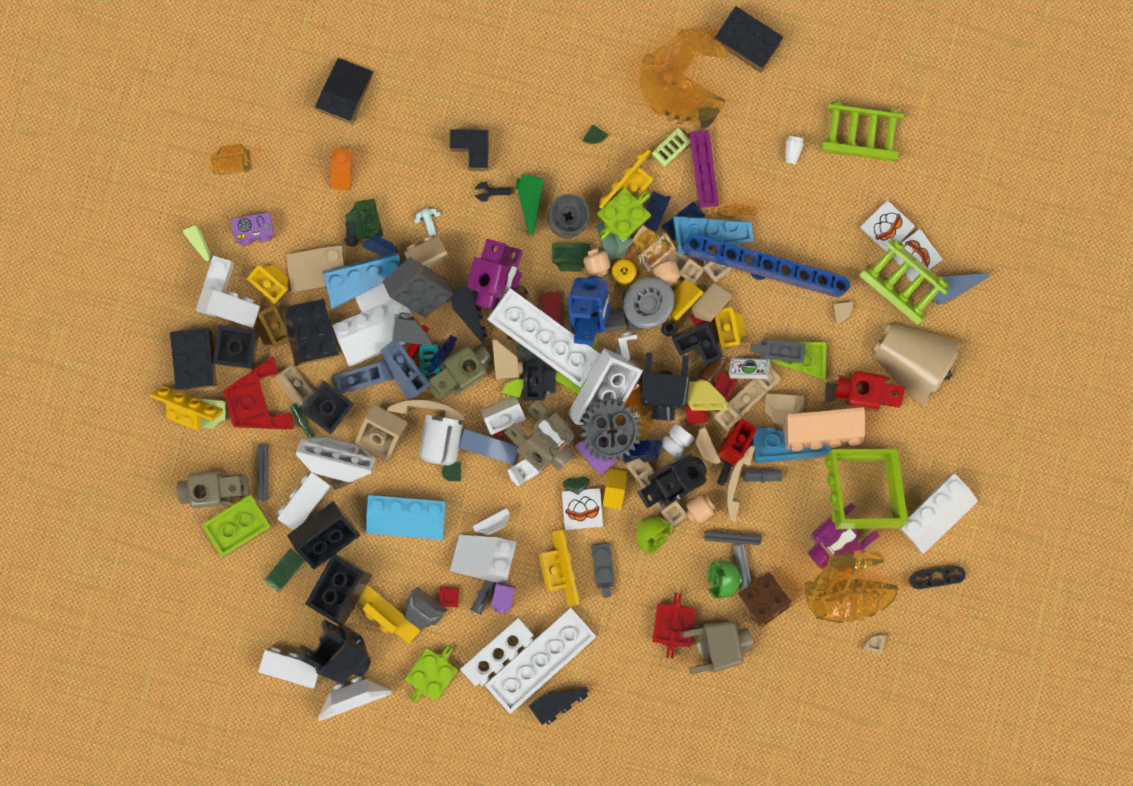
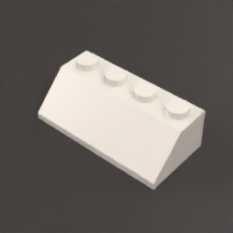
(368, 332)
(610, 379)
(938, 512)

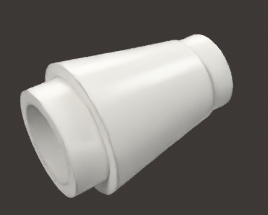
(793, 149)

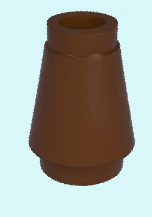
(712, 371)

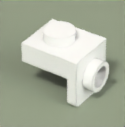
(623, 348)
(522, 472)

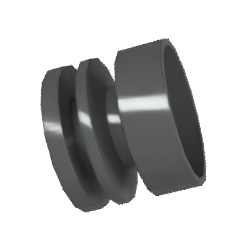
(565, 205)

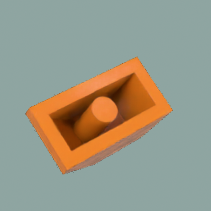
(341, 168)

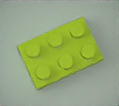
(236, 525)

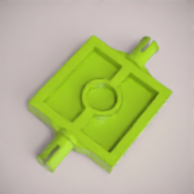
(624, 215)
(431, 674)

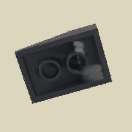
(344, 91)

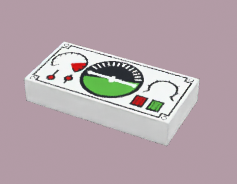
(749, 368)

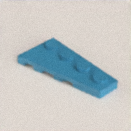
(719, 229)
(356, 278)
(771, 447)

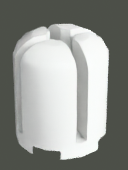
(440, 440)

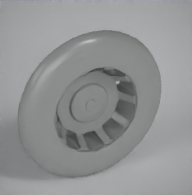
(654, 307)

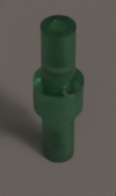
(302, 421)

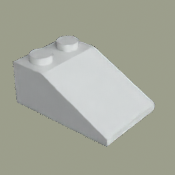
(483, 557)

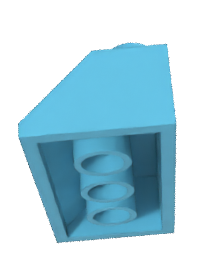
(405, 517)

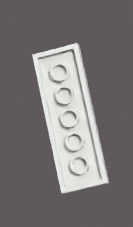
(543, 337)
(540, 660)

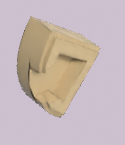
(842, 311)
(875, 644)

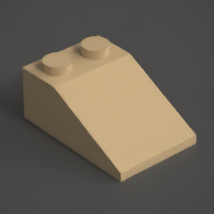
(307, 267)

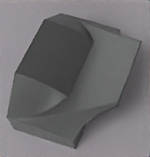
(423, 609)

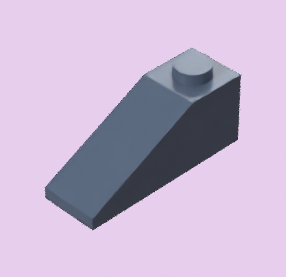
(958, 285)
(404, 370)
(363, 377)

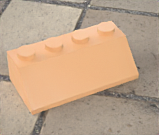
(824, 429)

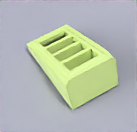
(660, 159)
(196, 238)

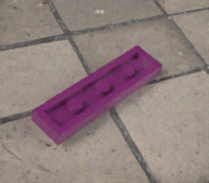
(703, 169)

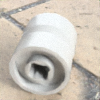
(677, 441)

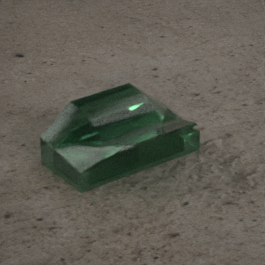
(364, 220)
(569, 256)

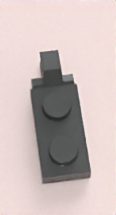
(780, 350)
(603, 568)

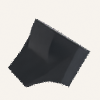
(538, 381)

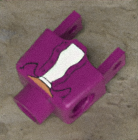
(494, 273)
(836, 541)

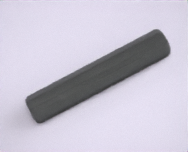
(262, 472)
(730, 537)

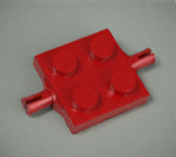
(669, 622)

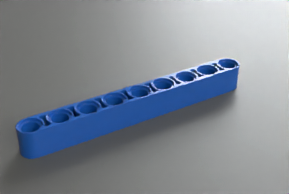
(757, 268)

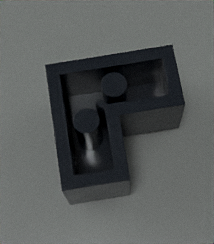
(474, 142)
(699, 337)

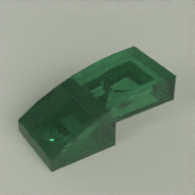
(284, 570)

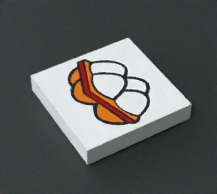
(887, 223)
(921, 249)
(582, 509)

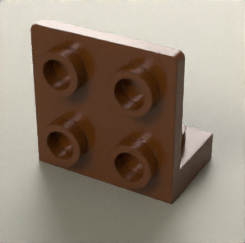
(765, 599)

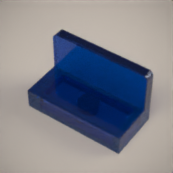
(656, 207)

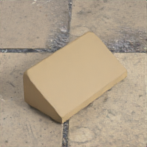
(711, 303)
(293, 385)

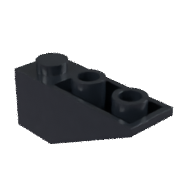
(464, 306)
(552, 703)

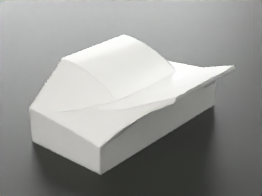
(493, 523)

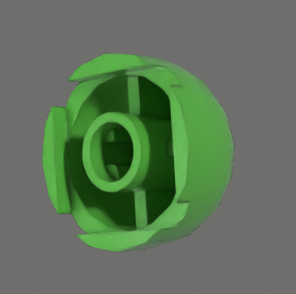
(723, 578)

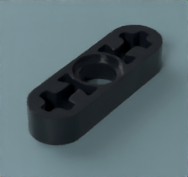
(950, 570)

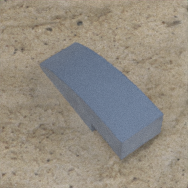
(488, 447)

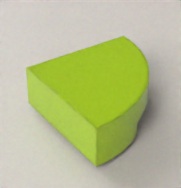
(514, 388)

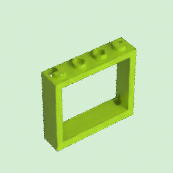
(895, 487)

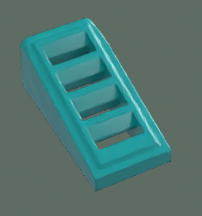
(422, 348)

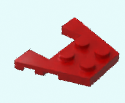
(248, 403)

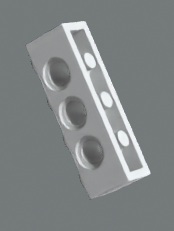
(480, 677)

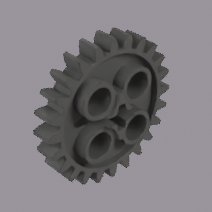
(627, 427)

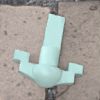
(426, 214)

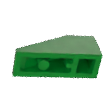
(530, 194)

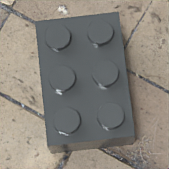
(417, 287)

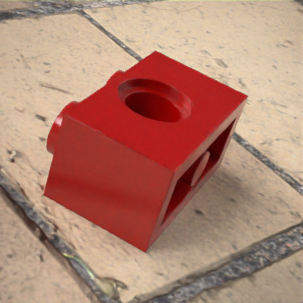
(737, 441)

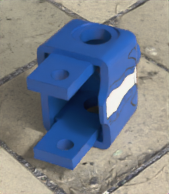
(584, 301)

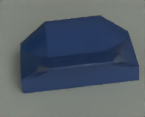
(380, 246)

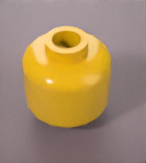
(618, 275)

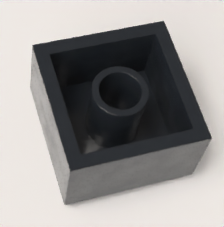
(236, 347)
(326, 406)

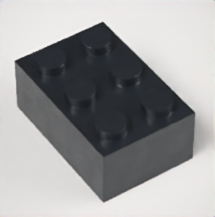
(748, 39)
(309, 332)
(193, 359)
(323, 535)
(338, 589)

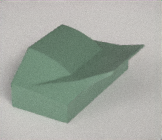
(613, 245)

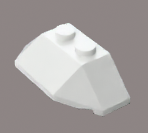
(335, 458)
(353, 695)

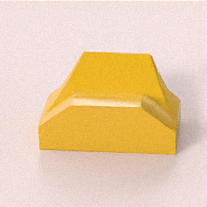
(269, 281)
(729, 327)

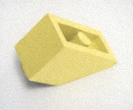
(705, 397)

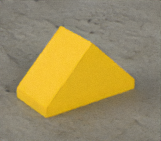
(615, 488)

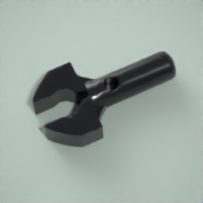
(490, 191)
(724, 472)

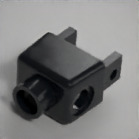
(664, 390)
(681, 475)
(338, 654)

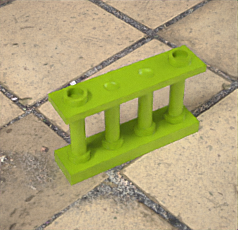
(850, 147)
(901, 299)

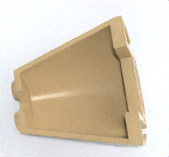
(916, 359)

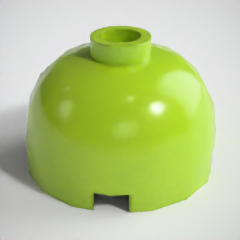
(651, 533)

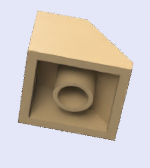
(428, 253)
(505, 363)
(381, 432)

